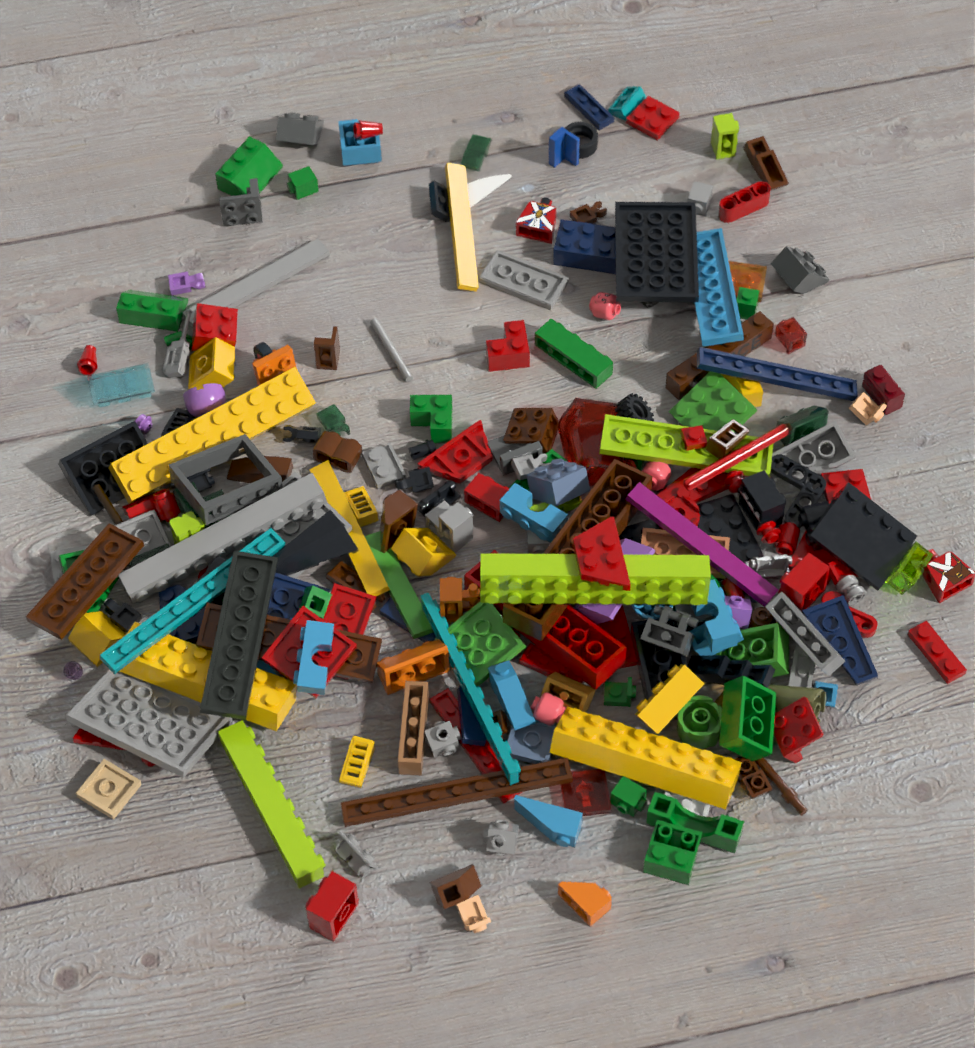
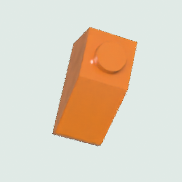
(586, 899)

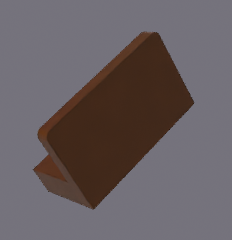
(327, 351)

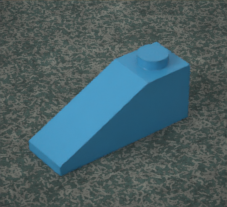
(511, 695)
(554, 822)

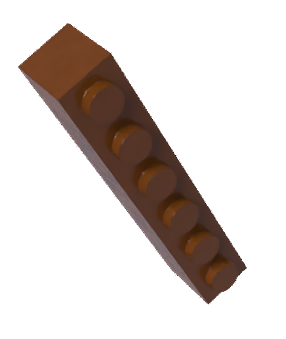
(685, 376)

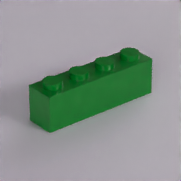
(574, 353)

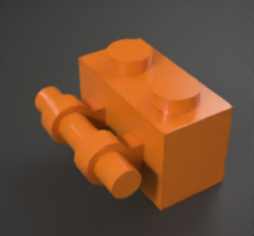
(455, 599)

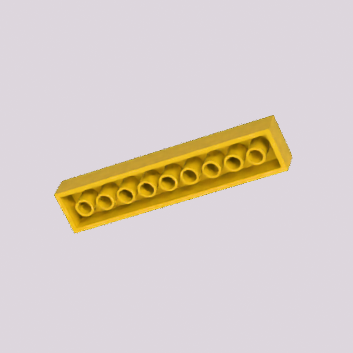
(247, 414)

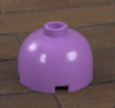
(204, 400)

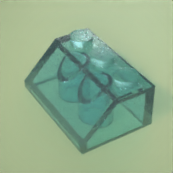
(121, 385)

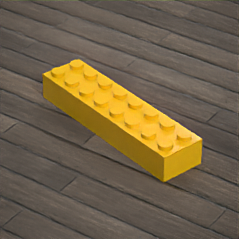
(184, 670)
(645, 757)

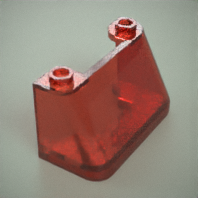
(581, 436)

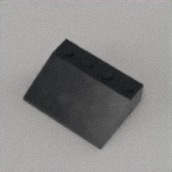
(91, 465)
(862, 536)

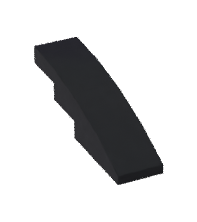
(720, 669)

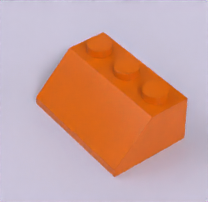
(413, 665)

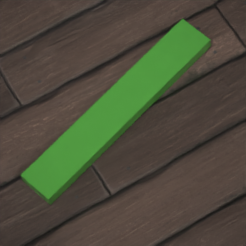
(400, 589)

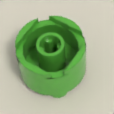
(699, 722)

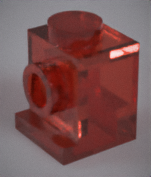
(791, 335)

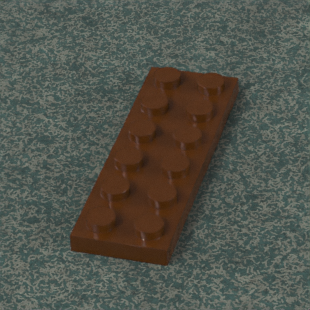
(84, 581)

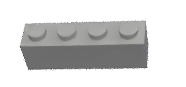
(805, 634)

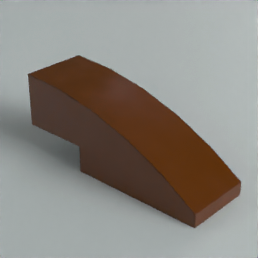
(765, 163)
(245, 471)

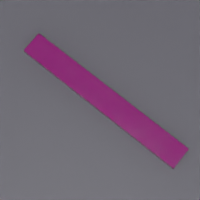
(702, 544)

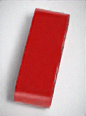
(744, 202)

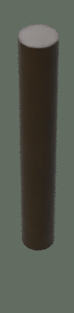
(107, 504)

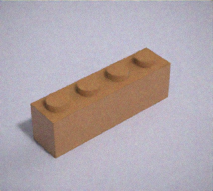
(413, 727)

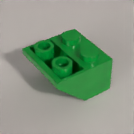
(672, 852)

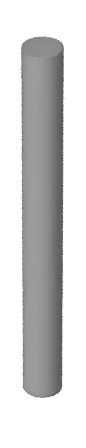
(391, 350)

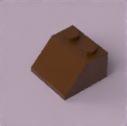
(397, 513)

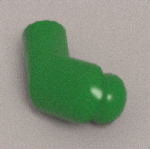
(176, 337)

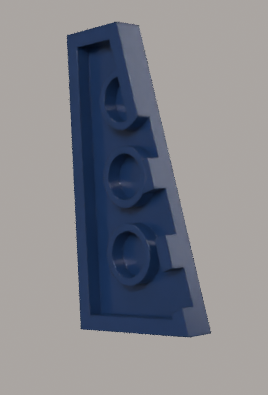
(839, 628)

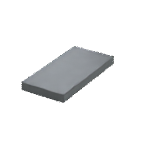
(523, 280)

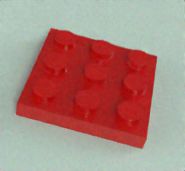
(284, 650)

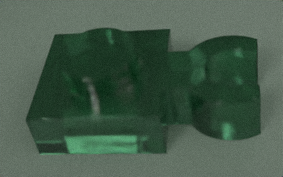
(333, 419)

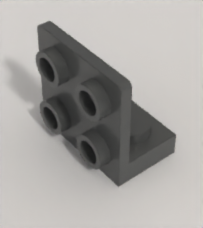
(242, 208)
(504, 452)

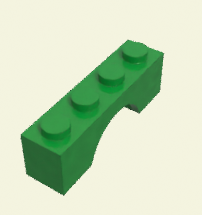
(717, 831)

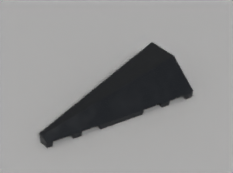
(318, 543)

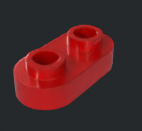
(864, 620)

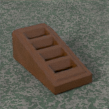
(725, 440)

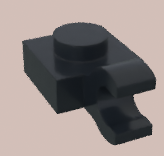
(307, 434)
(418, 479)
(122, 616)

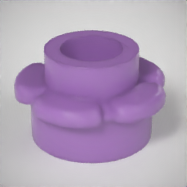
(144, 423)

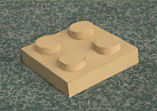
(108, 789)

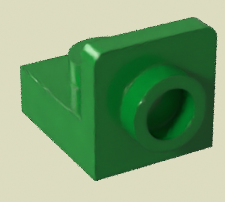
(619, 693)

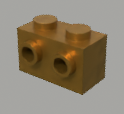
(570, 691)

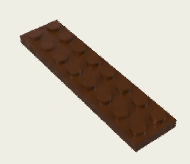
(359, 666)

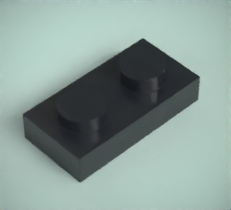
(439, 201)

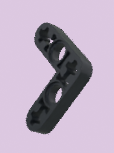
(806, 490)

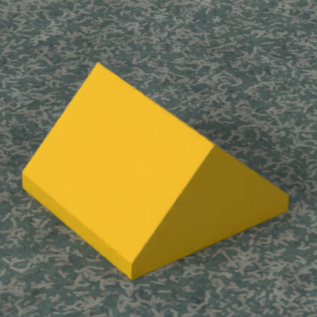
(94, 635)

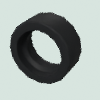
(589, 131)

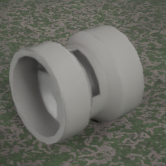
(851, 590)

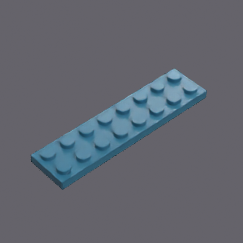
(717, 303)

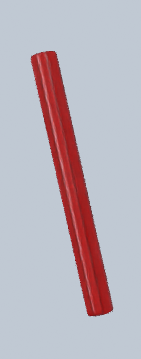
(736, 457)

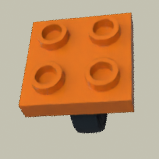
(270, 362)

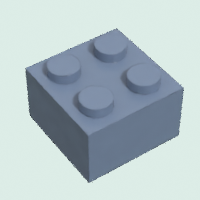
(558, 482)

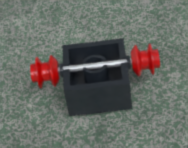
(760, 502)

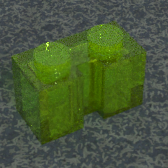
(909, 568)

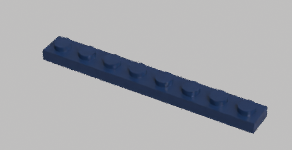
(776, 374)

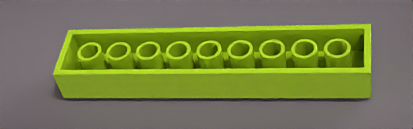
(558, 580)

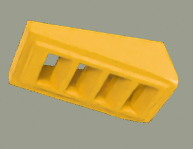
(367, 517)
(360, 747)

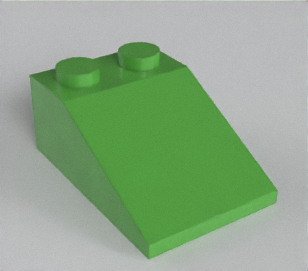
(763, 646)

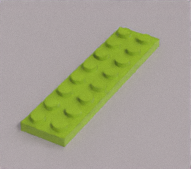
(664, 444)

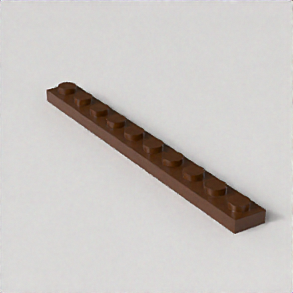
(454, 792)

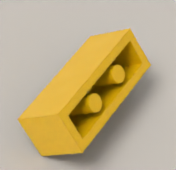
(668, 698)

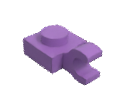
(182, 282)

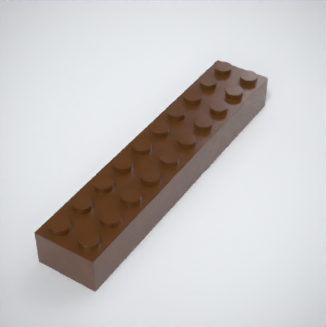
(602, 502)

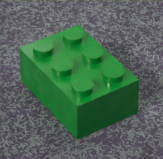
(747, 718)

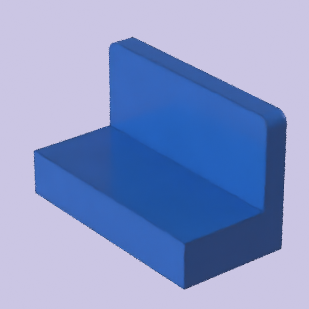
(563, 146)

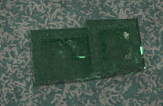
(475, 152)

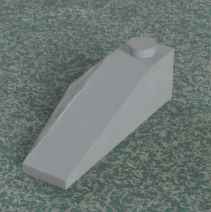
(818, 450)

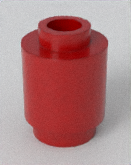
(166, 505)
(787, 539)

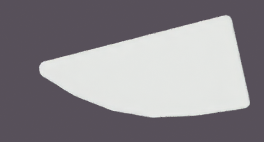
(482, 187)

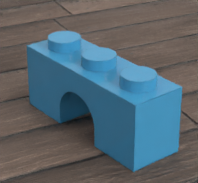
(544, 524)
(721, 631)
(316, 637)

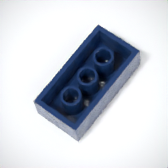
(585, 246)

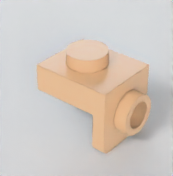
(867, 409)
(473, 914)

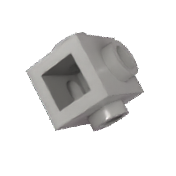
(443, 738)
(501, 837)

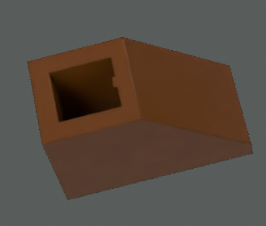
(456, 886)

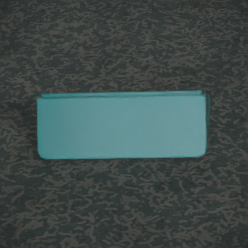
(627, 102)

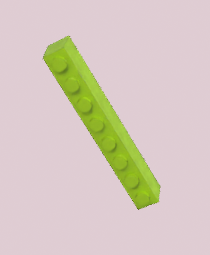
(271, 804)

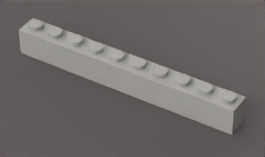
(222, 538)

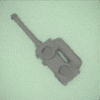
(177, 353)

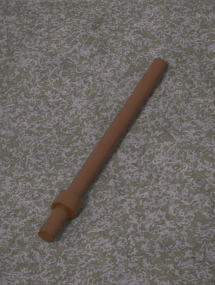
(788, 794)

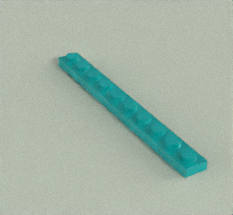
(182, 607)
(473, 694)

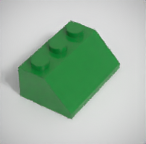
(248, 162)
(151, 310)

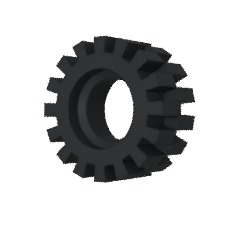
(634, 407)

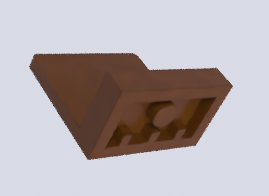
(532, 425)

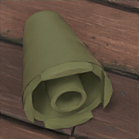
(788, 694)

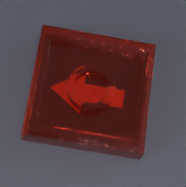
(587, 793)

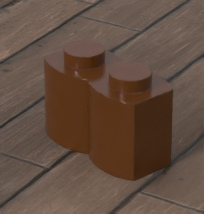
(339, 451)

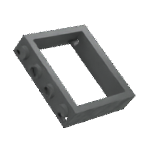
(232, 501)

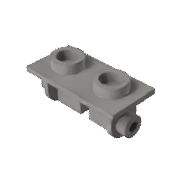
(770, 567)
(349, 847)

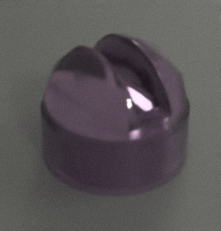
(71, 669)

